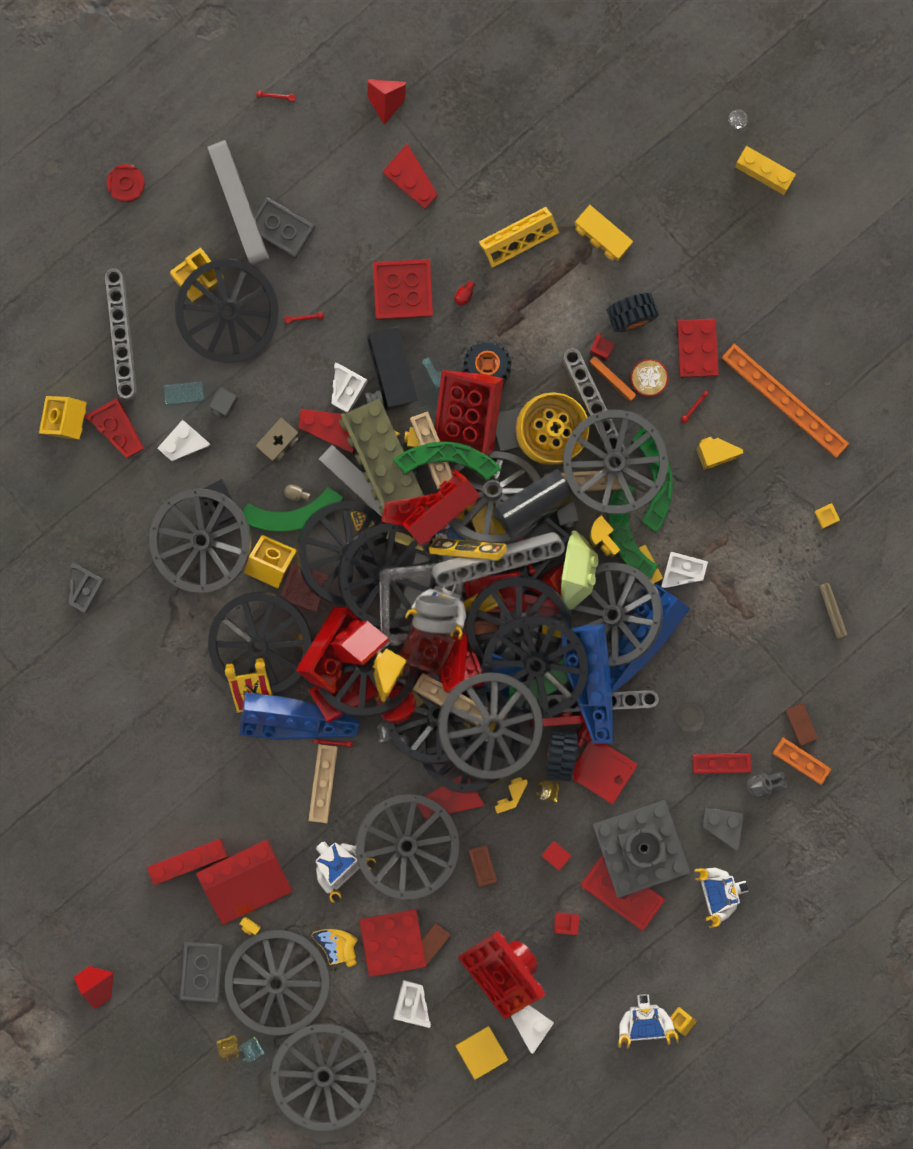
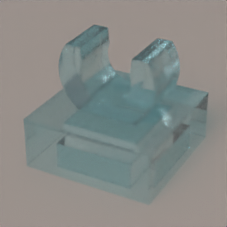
(251, 1049)

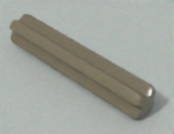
(833, 610)

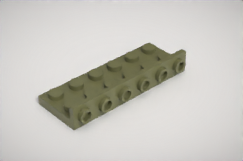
(376, 448)

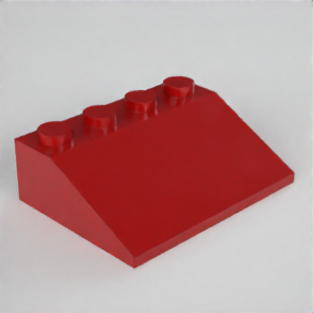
(468, 409)
(244, 882)

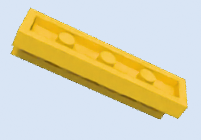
(531, 224)

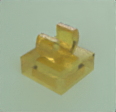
(549, 791)
(228, 1047)

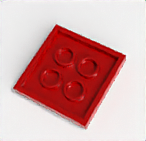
(402, 289)
(392, 942)

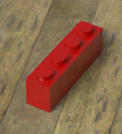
(187, 861)

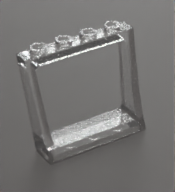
(399, 574)

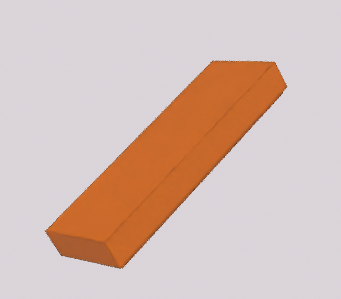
(611, 378)
(801, 761)

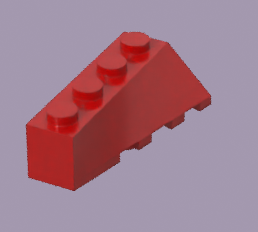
(441, 508)
(321, 662)

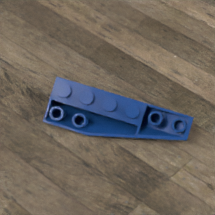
(673, 613)
(596, 696)
(290, 719)

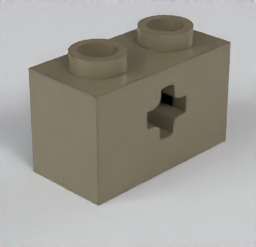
(279, 430)

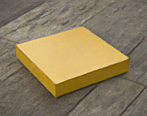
(481, 1052)

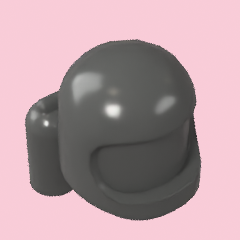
(636, 591)
(385, 737)
(763, 785)

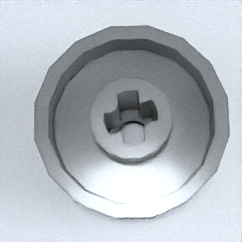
(435, 614)

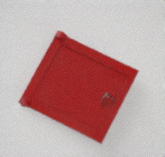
(599, 768)

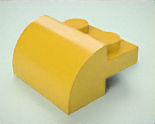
(191, 263)
(600, 534)

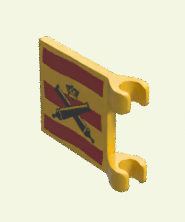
(249, 683)

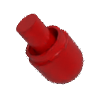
(464, 294)
(584, 735)

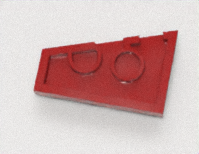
(410, 177)
(325, 426)
(117, 427)
(398, 511)
(454, 667)
(565, 718)
(452, 800)

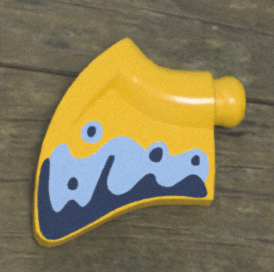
(337, 945)

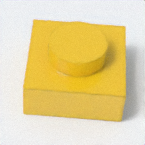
(249, 926)

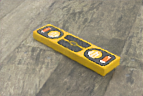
(468, 549)

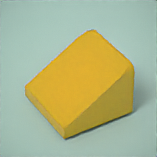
(682, 1021)

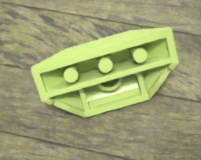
(578, 570)

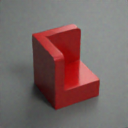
(601, 348)
(556, 855)
(566, 923)

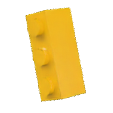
(765, 170)
(603, 234)

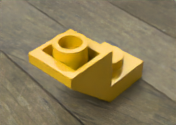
(516, 789)

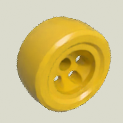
(535, 410)

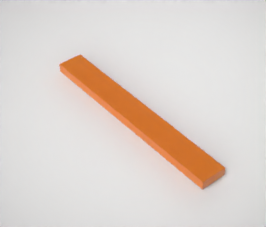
(785, 401)

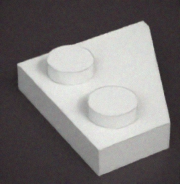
(346, 387)
(182, 442)
(683, 570)
(412, 1005)
(532, 1026)

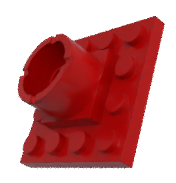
(504, 973)

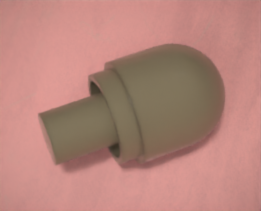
(296, 493)

